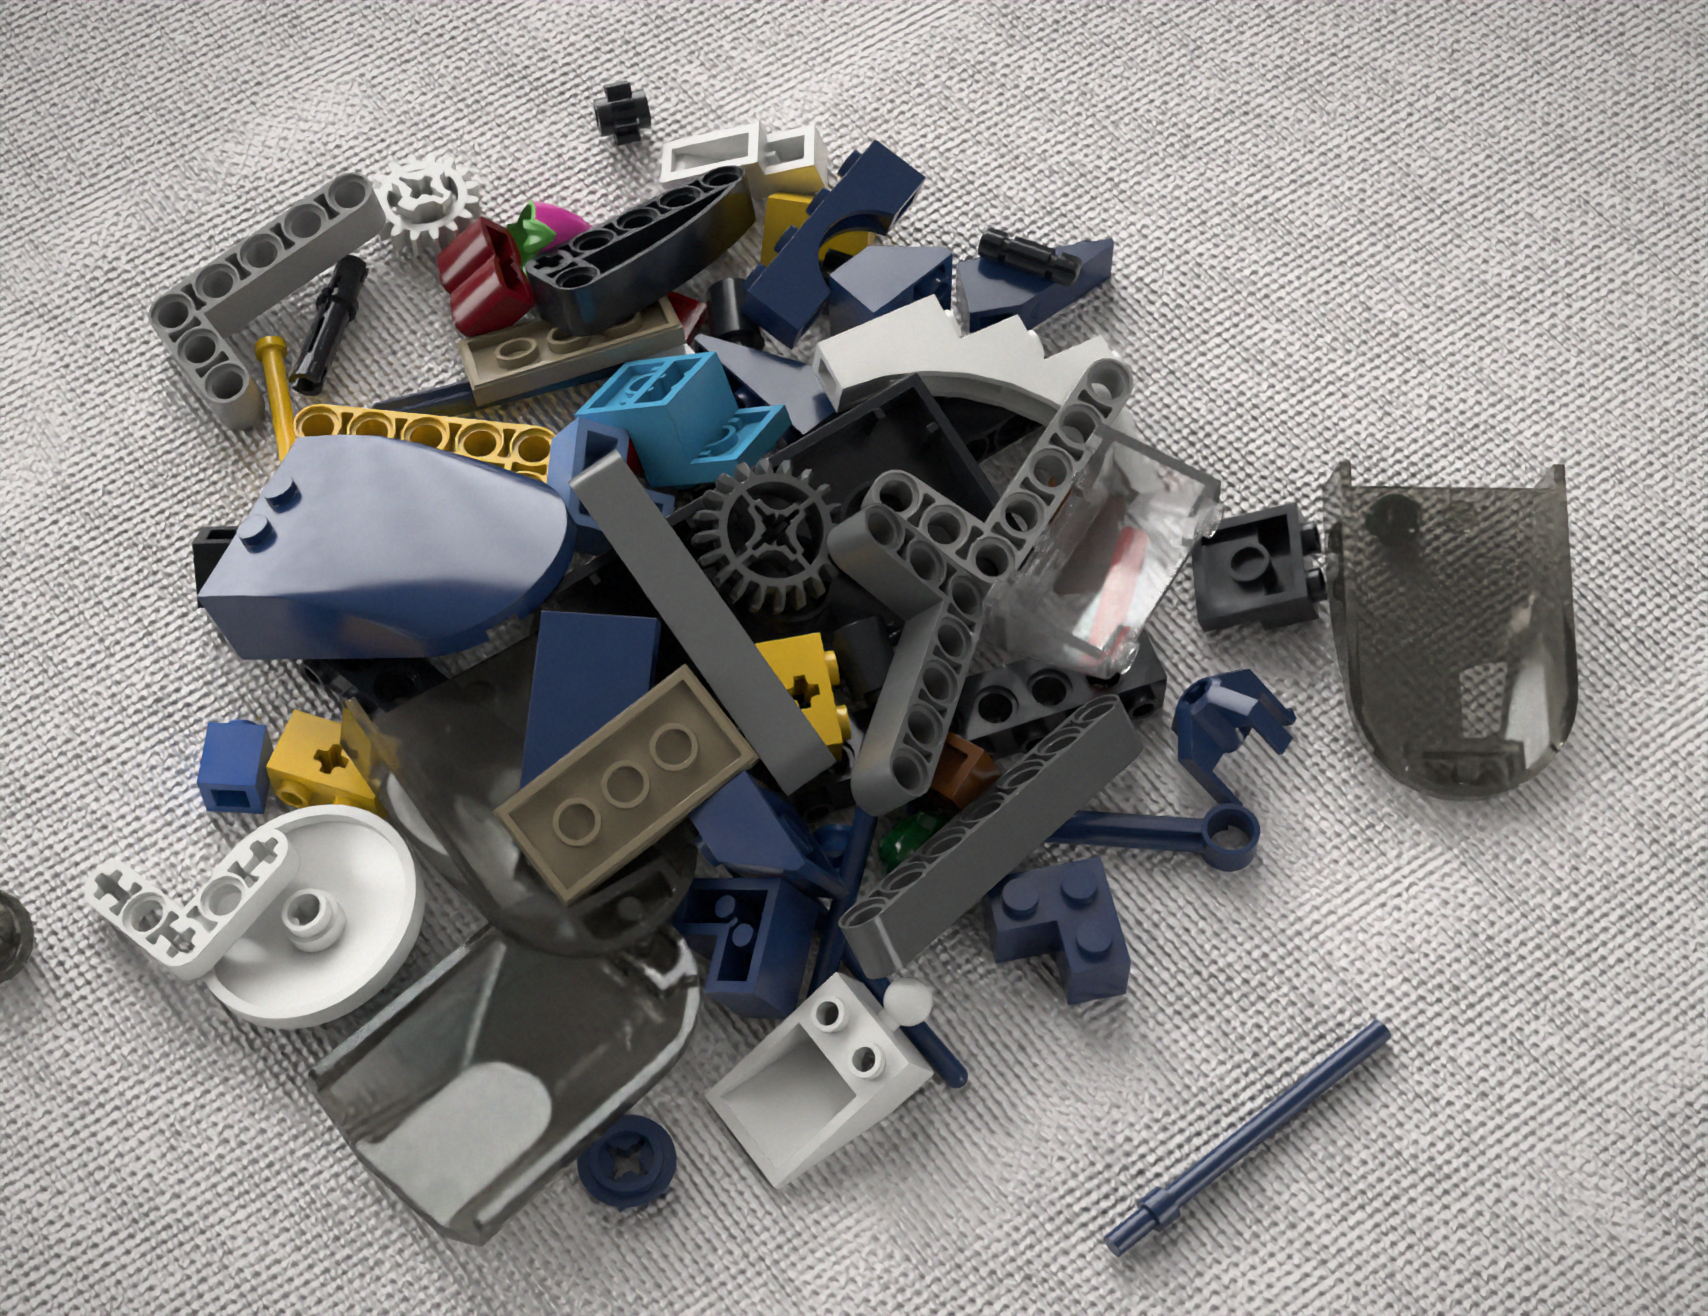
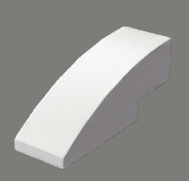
(773, 162)

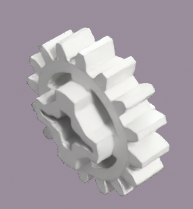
(425, 203)

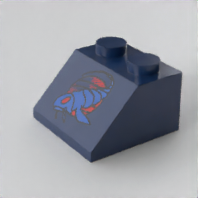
(763, 837)

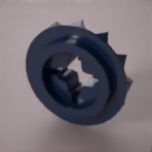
(624, 1138)

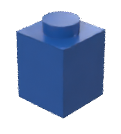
(234, 767)

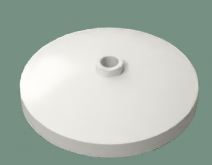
(332, 929)

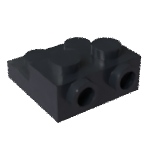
(1259, 570)

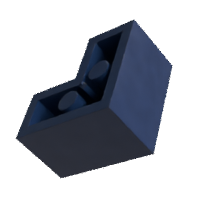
(1064, 913)
(754, 937)

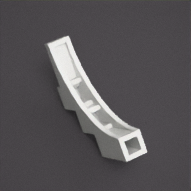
(991, 366)

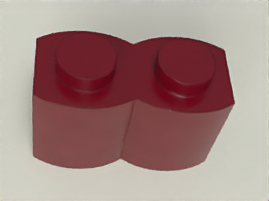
(484, 279)

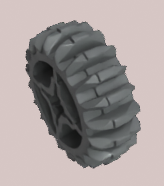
(755, 519)

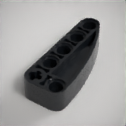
(640, 253)

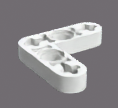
(198, 920)

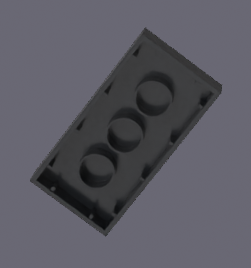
(888, 432)

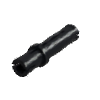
(335, 308)

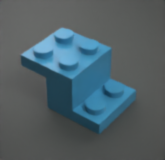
(685, 419)

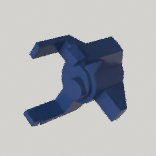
(1217, 718)

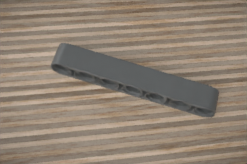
(702, 623)
(990, 837)

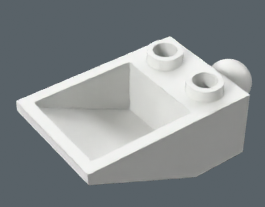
(807, 1083)

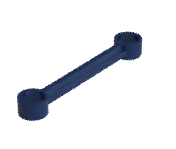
(1154, 832)

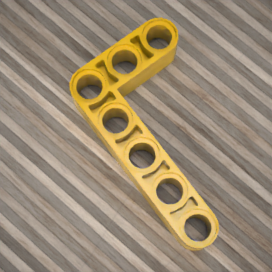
(501, 443)

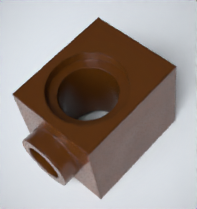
(961, 774)

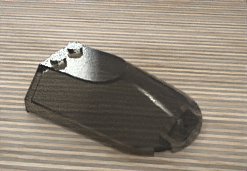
(505, 1071)

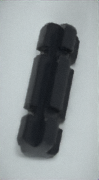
(1030, 257)

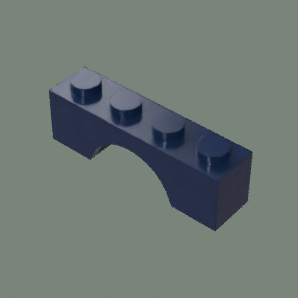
(870, 198)

